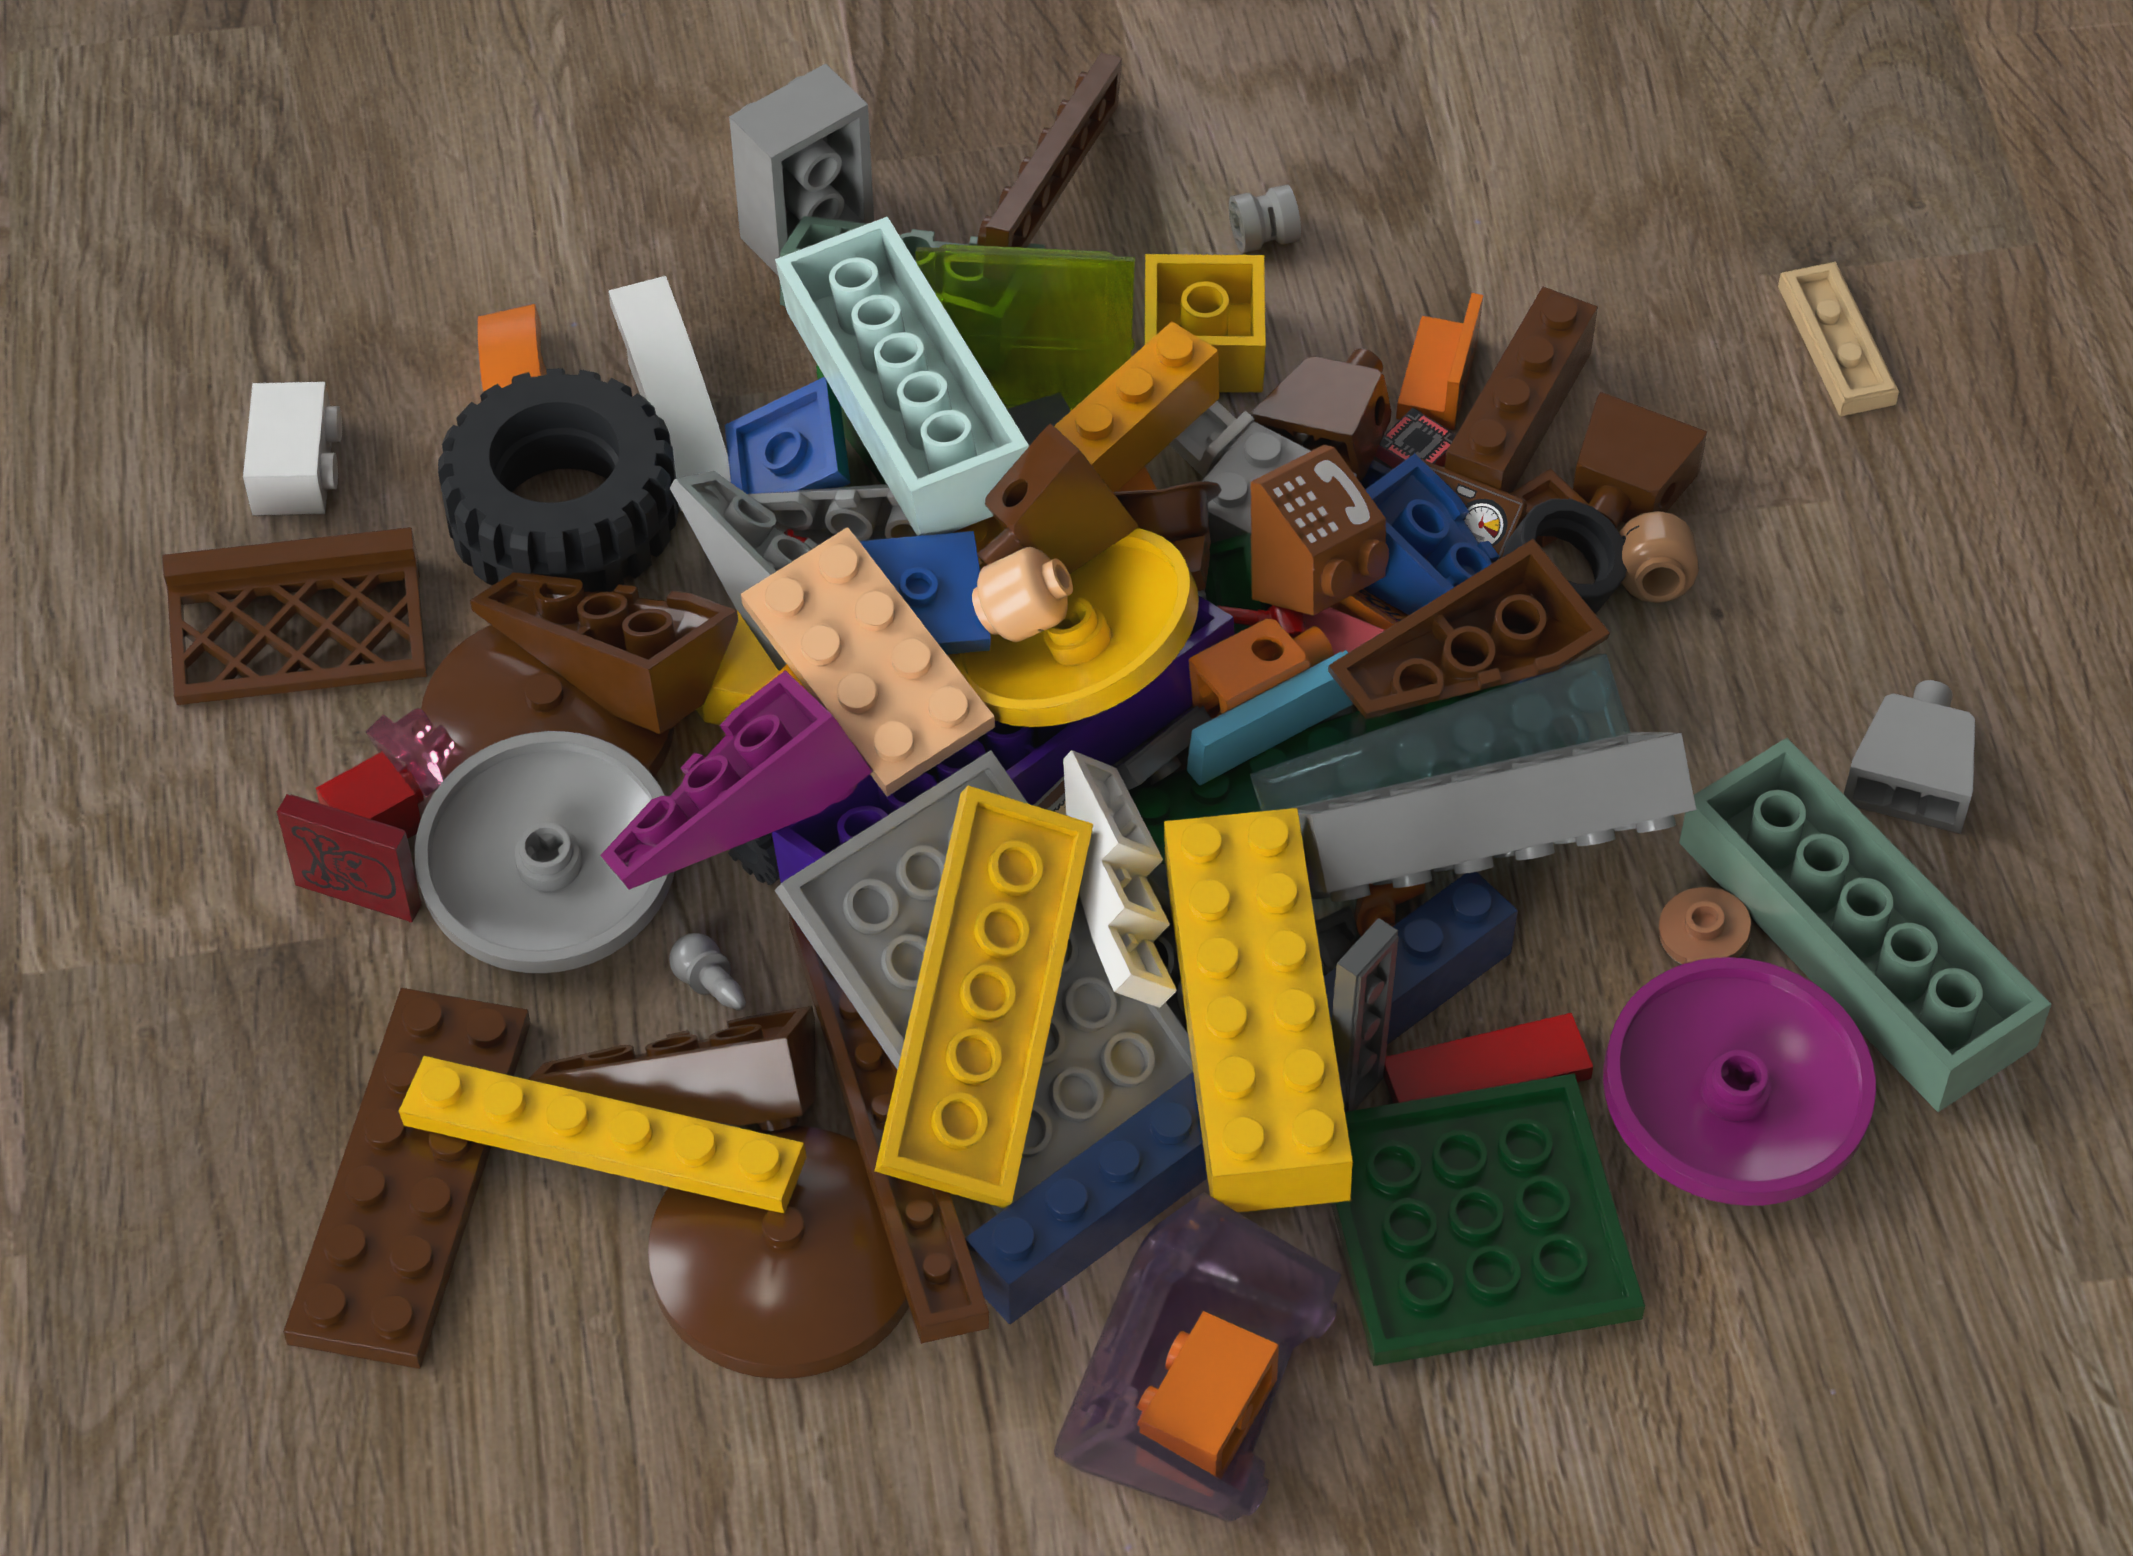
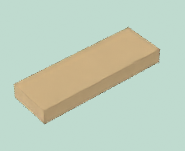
(1838, 339)

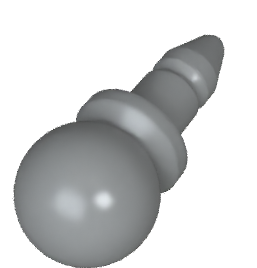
(700, 964)

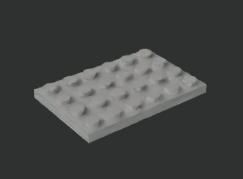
(870, 923)

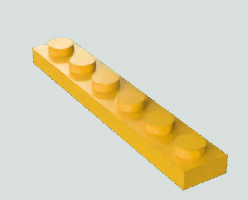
(604, 1134)

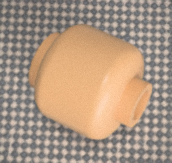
(1022, 594)

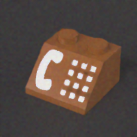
(1314, 534)

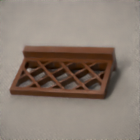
(284, 569)

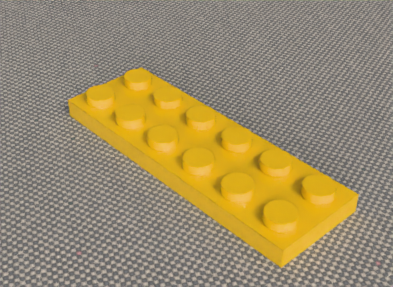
(984, 998)

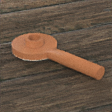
(1704, 925)

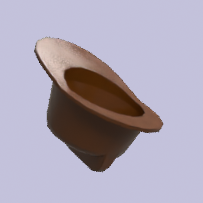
(1172, 511)

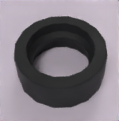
(1586, 531)

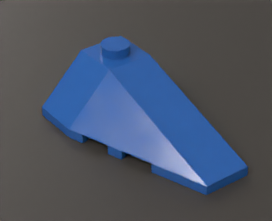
(1425, 537)

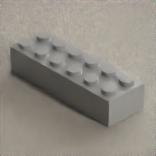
(1494, 811)

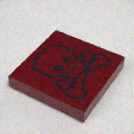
(349, 857)

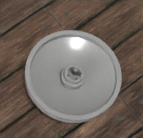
(518, 848)

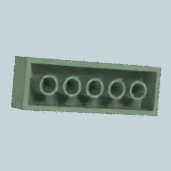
(1864, 924)

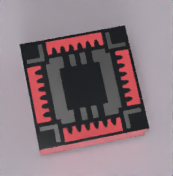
(1415, 435)

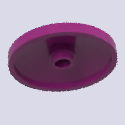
(1739, 1081)

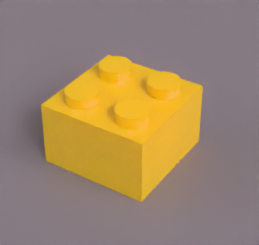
(1216, 301)

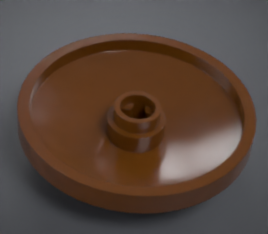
(501, 691)
(775, 1287)

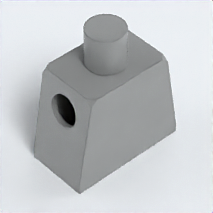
(1916, 759)

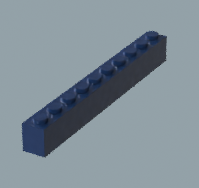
(1160, 1149)

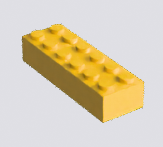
(1257, 1011)

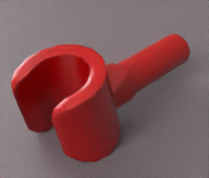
(1290, 620)

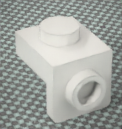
(1210, 437)

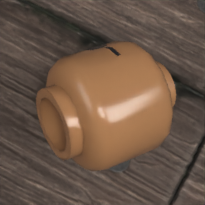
(1658, 557)

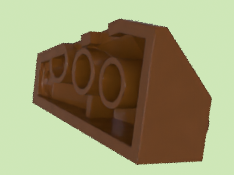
(623, 651)
(737, 1077)

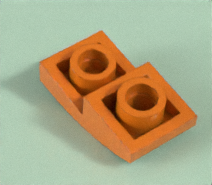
(509, 345)

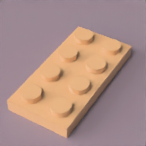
(868, 660)

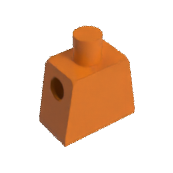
(1252, 664)

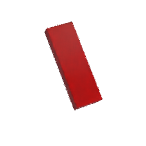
(1490, 1060)

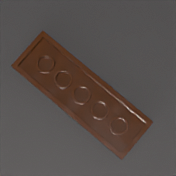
(400, 1191)

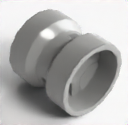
(1264, 218)

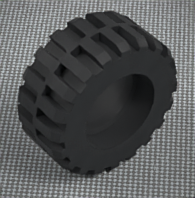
(547, 427)

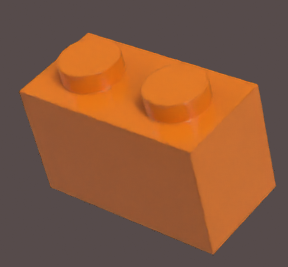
(1210, 1392)

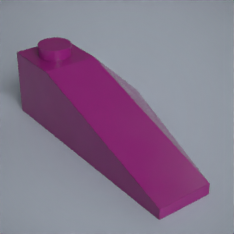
(771, 769)

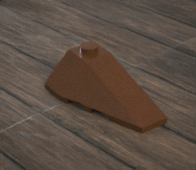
(1484, 633)

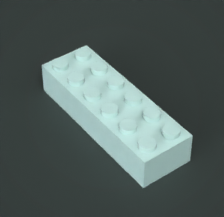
(902, 375)

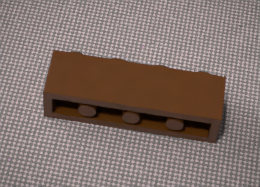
(1524, 391)

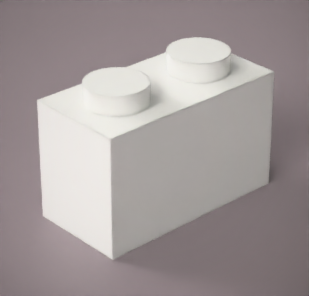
(290, 448)

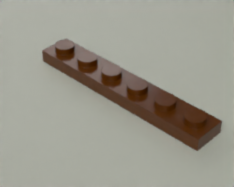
(1057, 157)

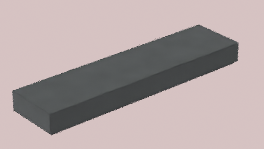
(1363, 1011)

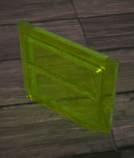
(1037, 315)

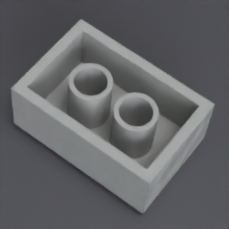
(801, 157)

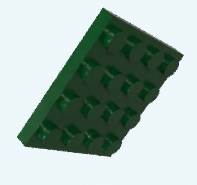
(1481, 1222)

